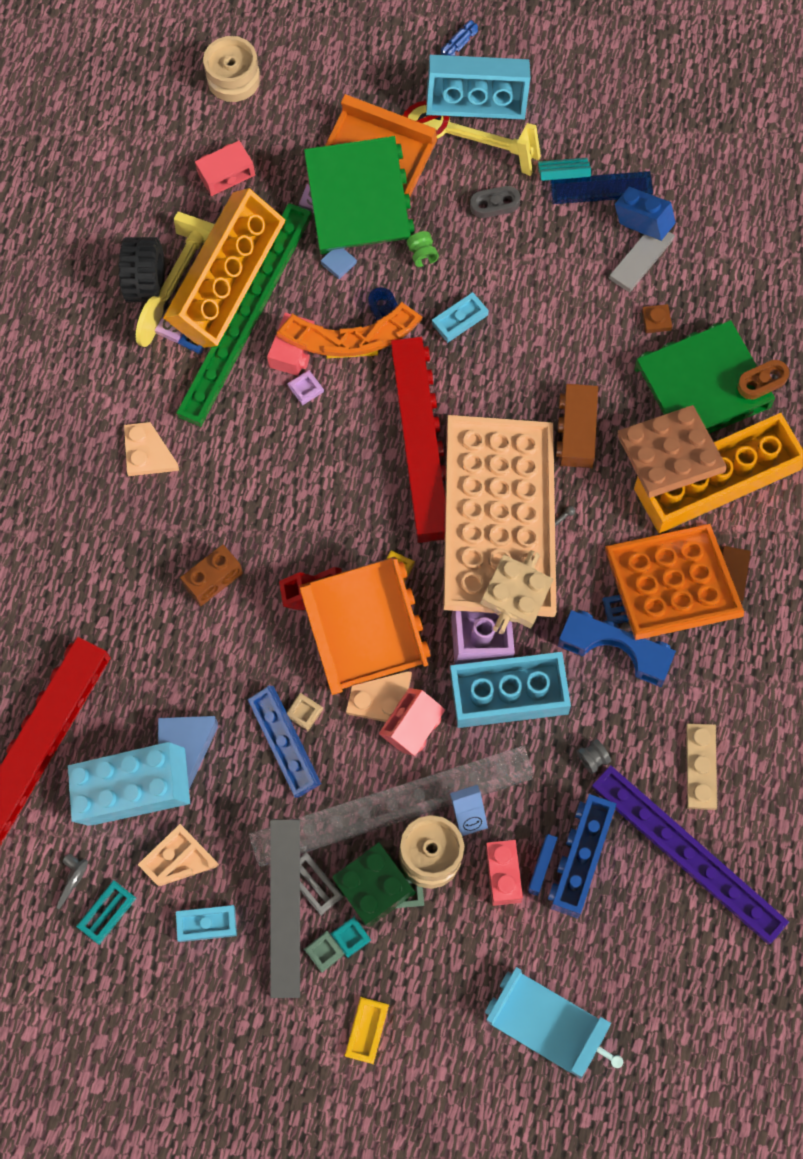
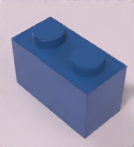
(645, 213)

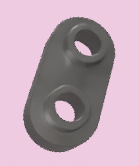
(494, 200)

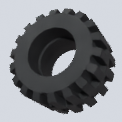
(141, 268)

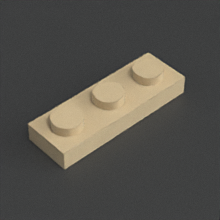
(701, 766)

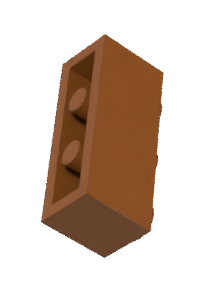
(578, 425)

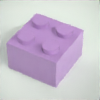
(477, 641)

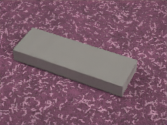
(639, 261)

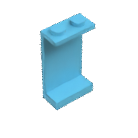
(547, 1023)

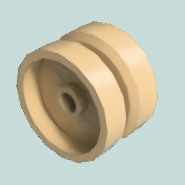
(231, 68)
(425, 868)

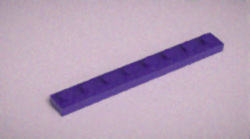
(690, 855)

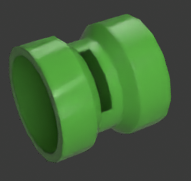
(421, 246)

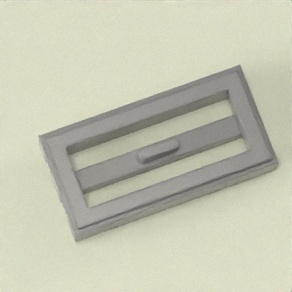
(328, 902)

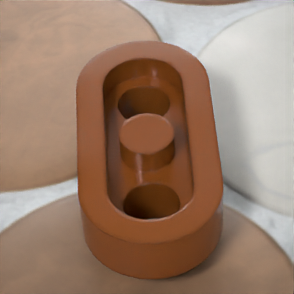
(761, 380)

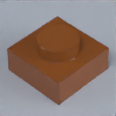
(657, 318)

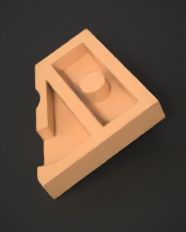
(146, 451)
(378, 697)
(176, 858)

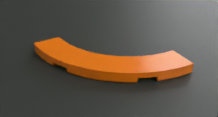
(350, 340)

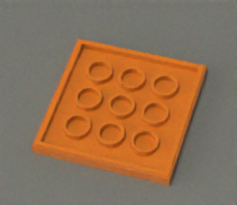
(673, 581)

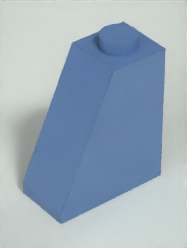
(192, 734)

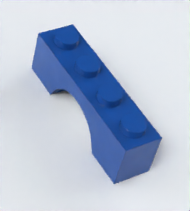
(585, 633)

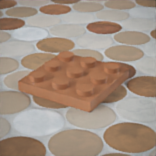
(671, 451)

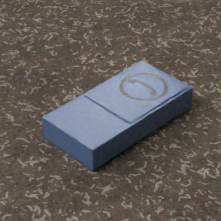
(469, 810)

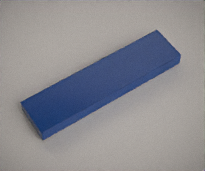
(284, 741)

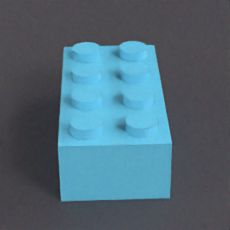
(477, 87)
(510, 689)
(128, 784)

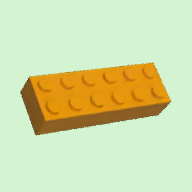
(224, 268)
(752, 461)

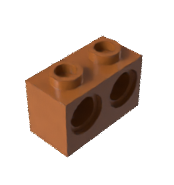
(211, 575)

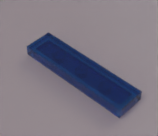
(598, 187)

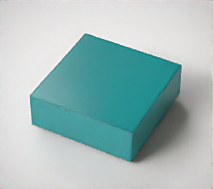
(351, 937)

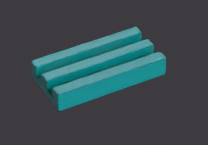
(564, 169)
(116, 917)

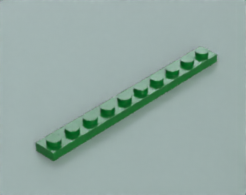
(223, 357)

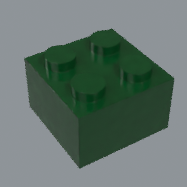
(373, 885)

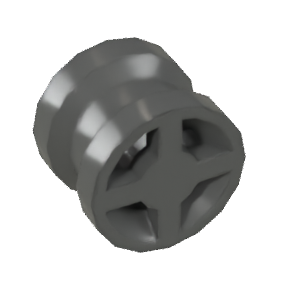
(593, 756)

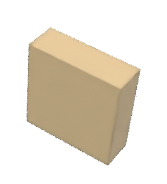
(304, 712)

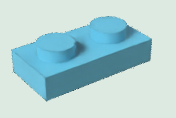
(460, 317)
(206, 923)

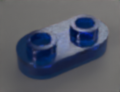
(381, 294)

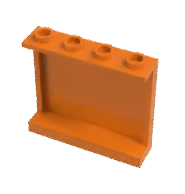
(366, 121)
(364, 623)

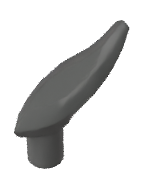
(77, 871)

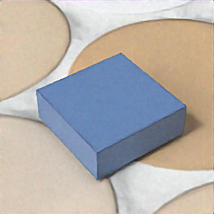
(338, 262)

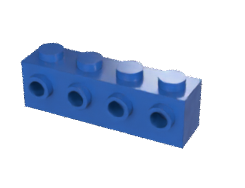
(583, 856)

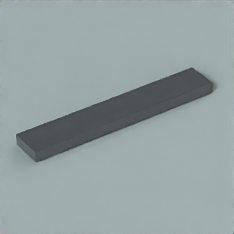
(285, 908)

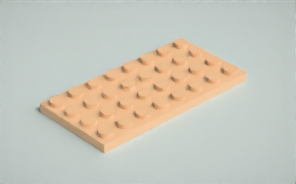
(497, 505)

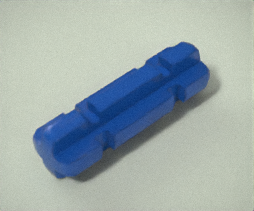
(458, 41)

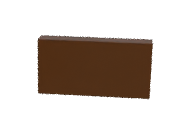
(737, 563)

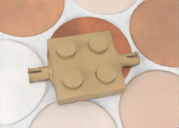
(516, 591)

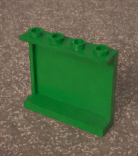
(358, 193)
(704, 374)

